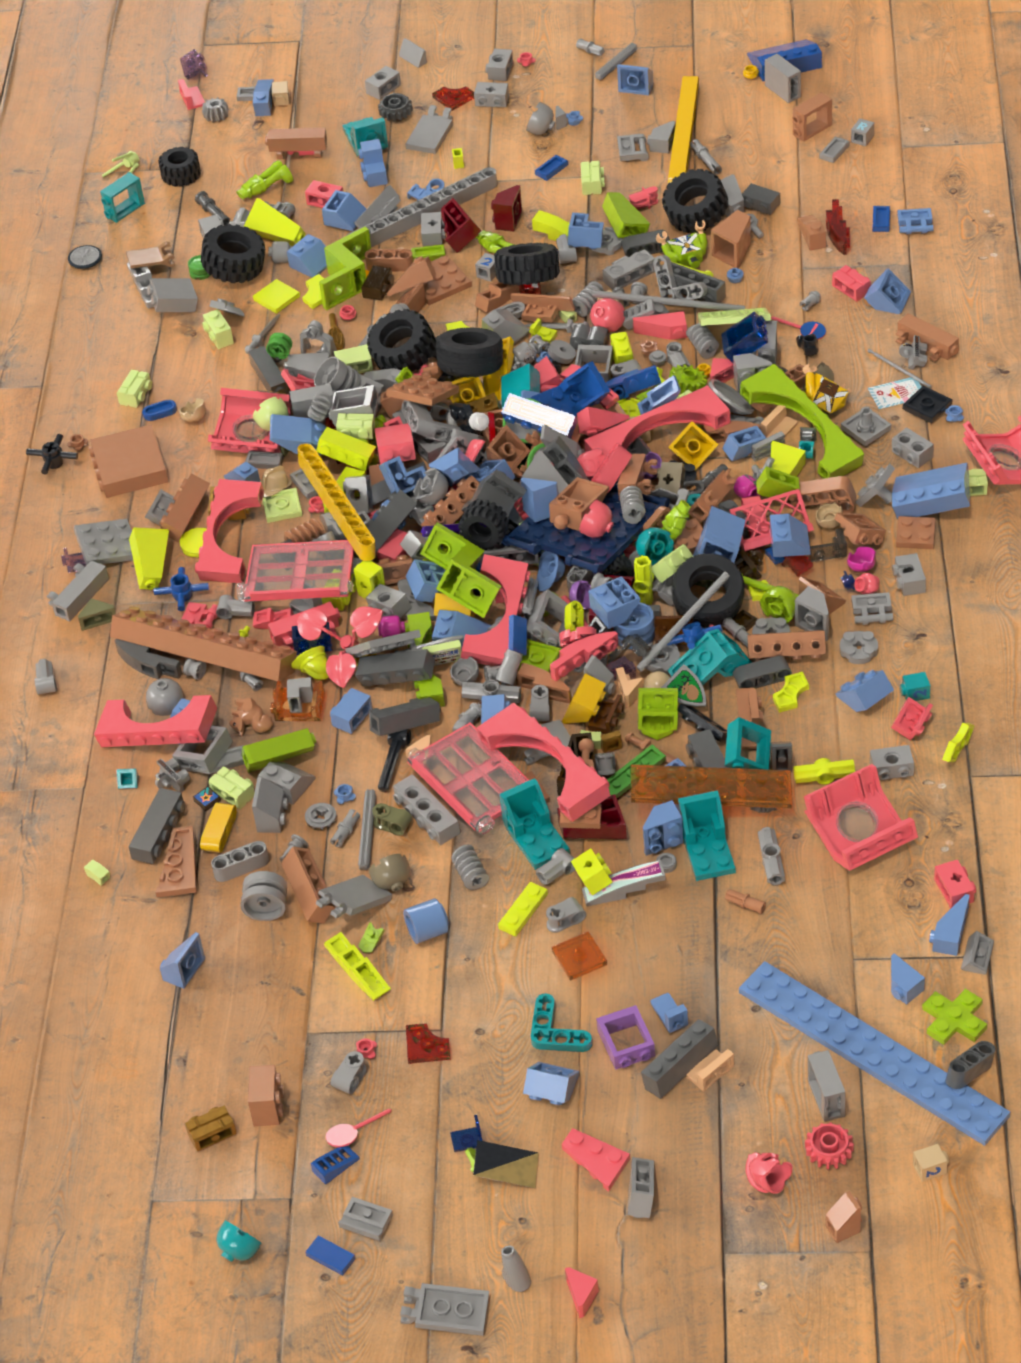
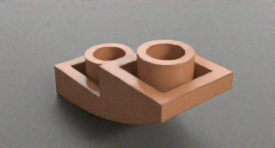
(432, 371)

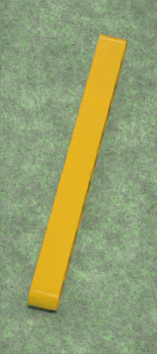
(684, 126)
(336, 502)

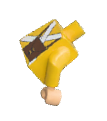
(824, 392)

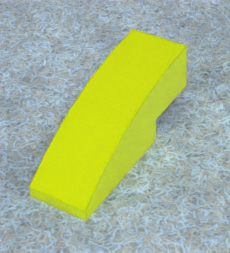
(550, 224)

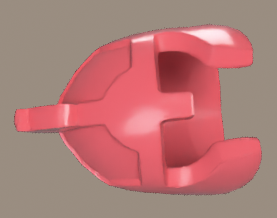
(591, 461)
(766, 1172)

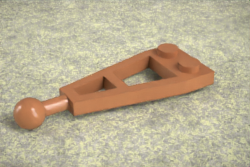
(592, 818)

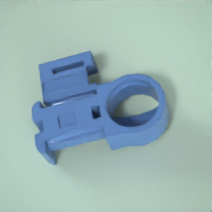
(420, 193)

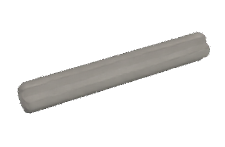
(618, 59)
(530, 596)

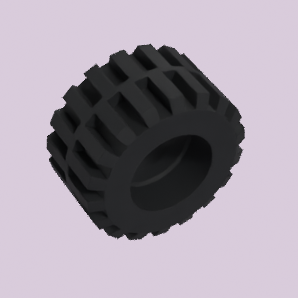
(179, 166)
(491, 516)

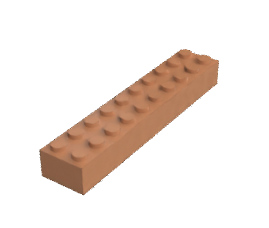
(203, 643)

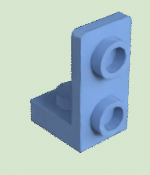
(670, 1014)

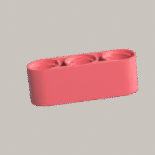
(612, 466)
(758, 510)

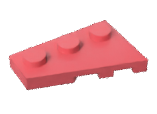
(598, 1157)

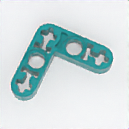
(546, 1030)

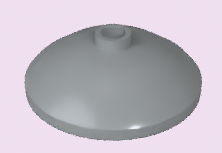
(731, 398)

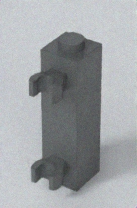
(267, 370)
(404, 716)

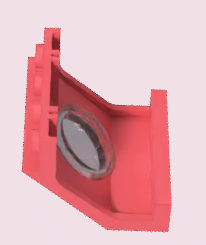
(236, 427)
(997, 453)
(857, 819)

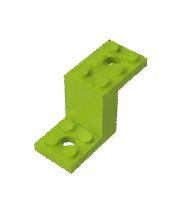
(345, 268)
(460, 571)

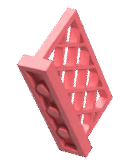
(765, 539)

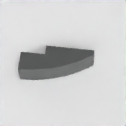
(564, 460)

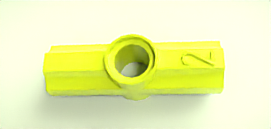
(643, 579)
(823, 771)

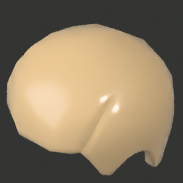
(194, 411)
(826, 515)
(656, 680)

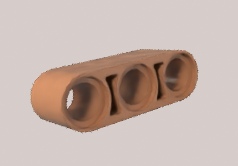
(396, 259)

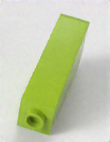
(624, 216)
(277, 749)

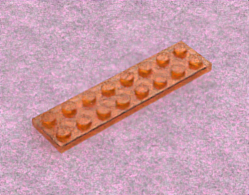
(734, 785)

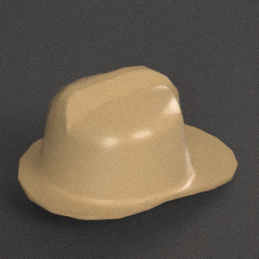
(274, 481)

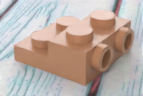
(860, 528)

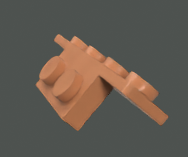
(542, 306)
(748, 709)

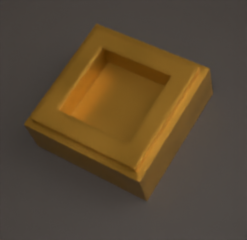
(611, 741)

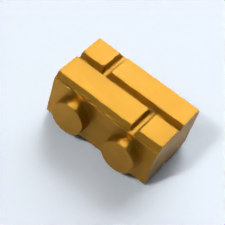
(210, 1128)

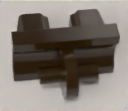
(755, 558)

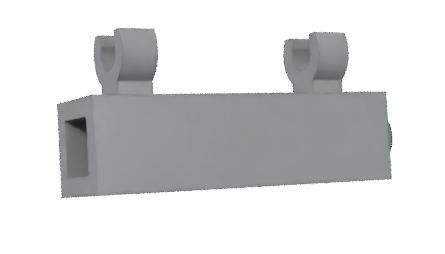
(79, 591)

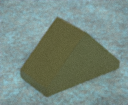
(95, 614)

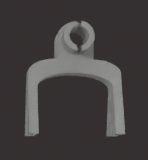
(315, 331)

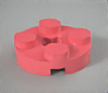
(567, 637)

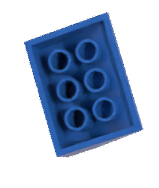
(802, 54)

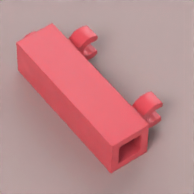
(281, 630)

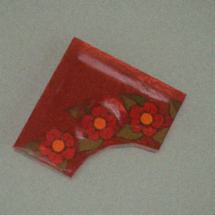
(453, 97)
(425, 1046)

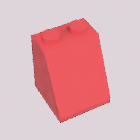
(395, 442)

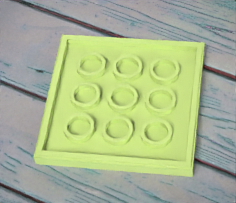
(730, 316)

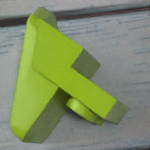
(657, 711)

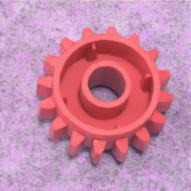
(829, 1145)

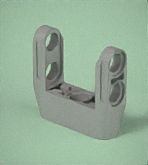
(422, 421)

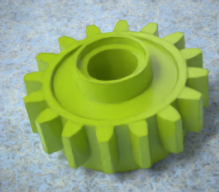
(689, 378)

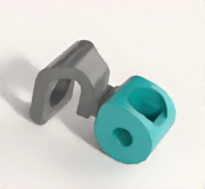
(807, 441)
(694, 494)

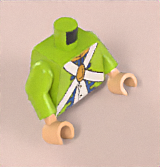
(686, 249)

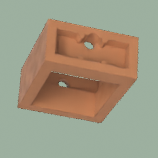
(822, 106)

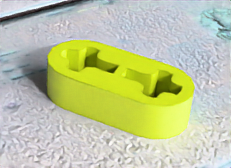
(574, 616)

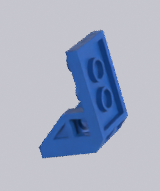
(576, 391)

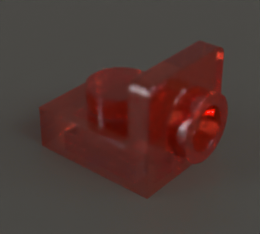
(798, 564)

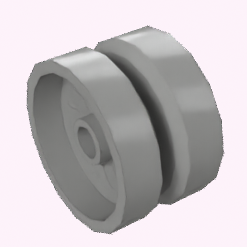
(264, 895)

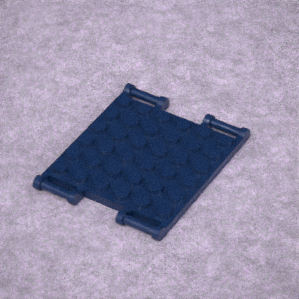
(579, 549)

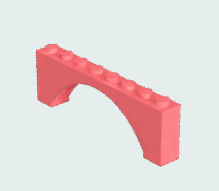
(699, 407)
(582, 784)

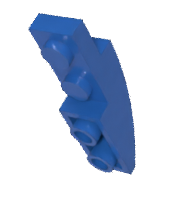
(634, 381)

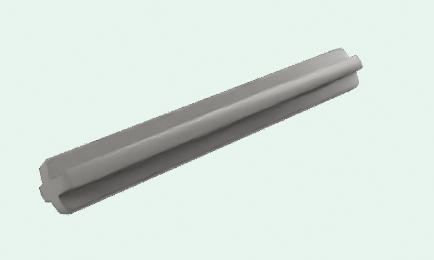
(367, 830)

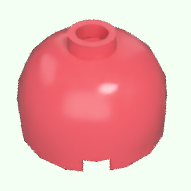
(607, 314)
(597, 521)

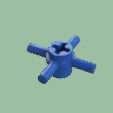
(181, 588)
(692, 634)

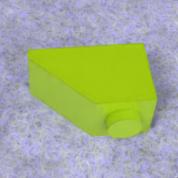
(775, 482)

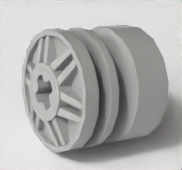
(338, 374)

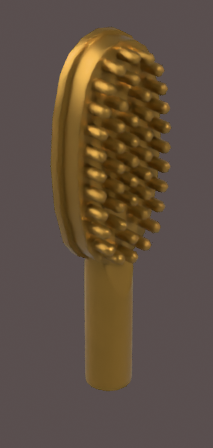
(336, 333)

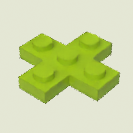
(954, 1016)

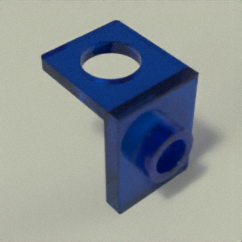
(467, 1137)

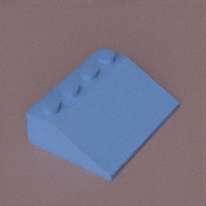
(931, 491)

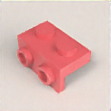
(911, 718)

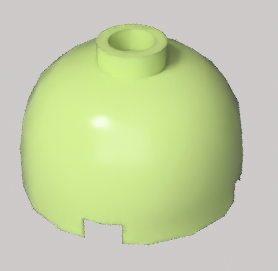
(269, 407)

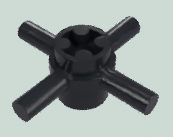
(52, 454)

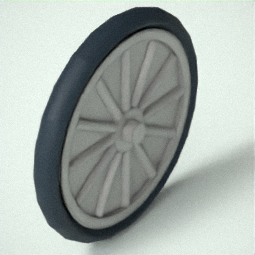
(84, 256)

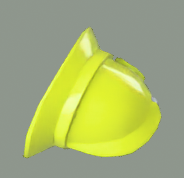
(312, 663)

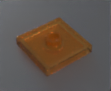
(579, 955)

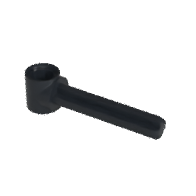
(397, 742)

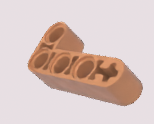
(826, 490)

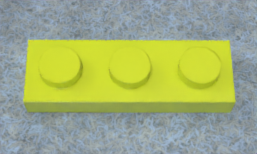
(523, 909)

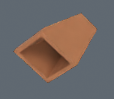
(731, 239)

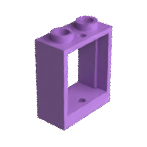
(619, 1021)

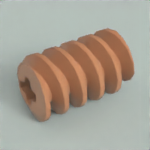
(305, 532)

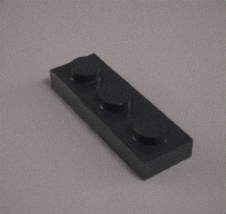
(702, 721)

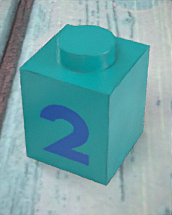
(915, 686)

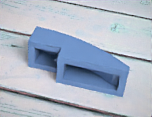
(660, 395)

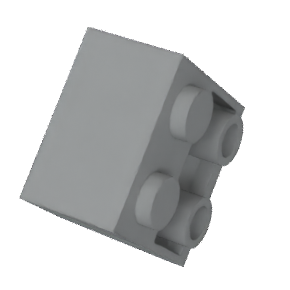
(747, 366)

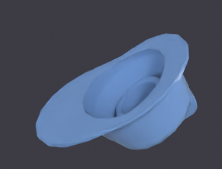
(550, 570)

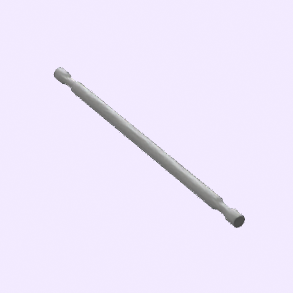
(899, 368)

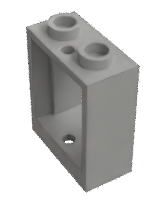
(769, 350)
(604, 354)
(355, 398)
(555, 606)
(204, 762)
(826, 1085)

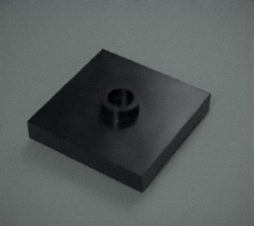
(927, 404)

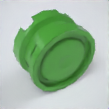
(196, 269)
(279, 345)

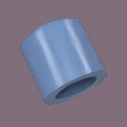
(426, 920)

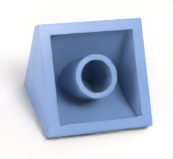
(537, 497)

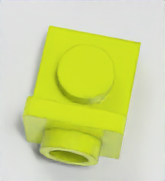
(547, 334)

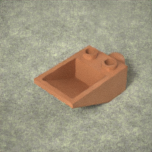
(574, 502)

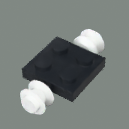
(463, 417)

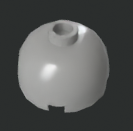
(541, 120)
(431, 487)
(163, 696)

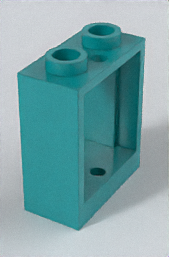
(135, 200)
(745, 729)

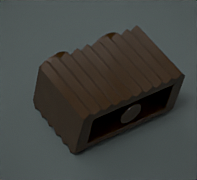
(377, 283)

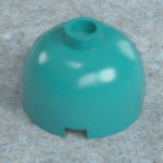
(655, 544)
(236, 1243)

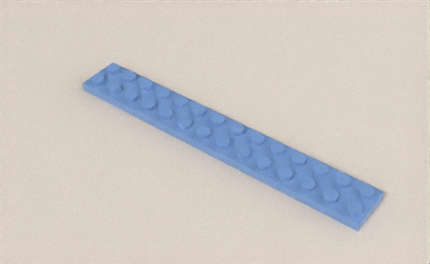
(874, 1053)

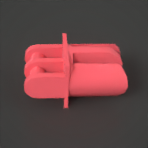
(644, 198)

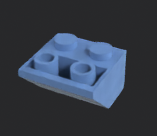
(342, 211)
(613, 601)
(865, 690)
(662, 828)

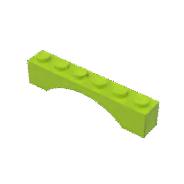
(429, 687)

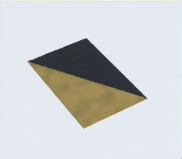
(506, 1164)

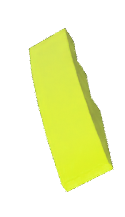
(357, 966)

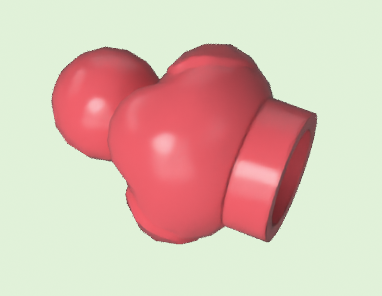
(867, 583)

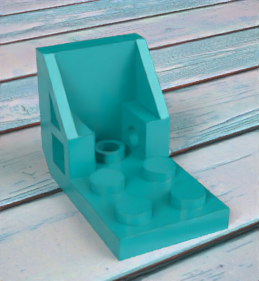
(366, 130)
(712, 654)
(529, 823)
(705, 835)

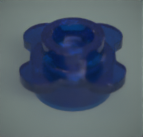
(848, 581)

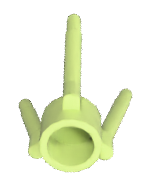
(130, 160)

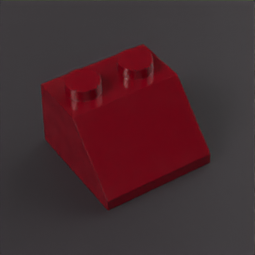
(507, 209)

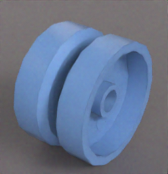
(639, 622)

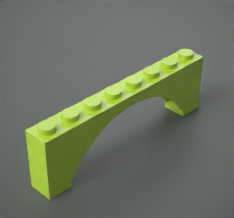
(775, 388)

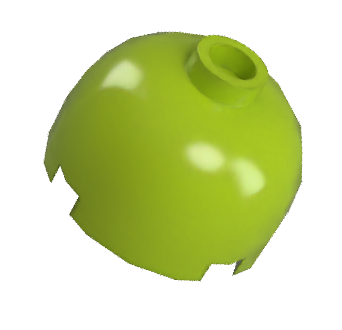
(779, 603)

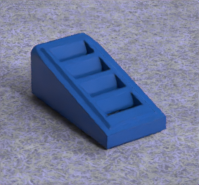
(333, 1171)

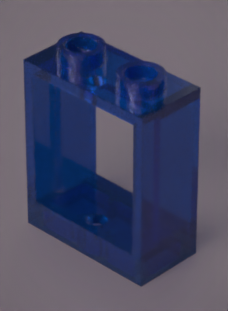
(745, 336)

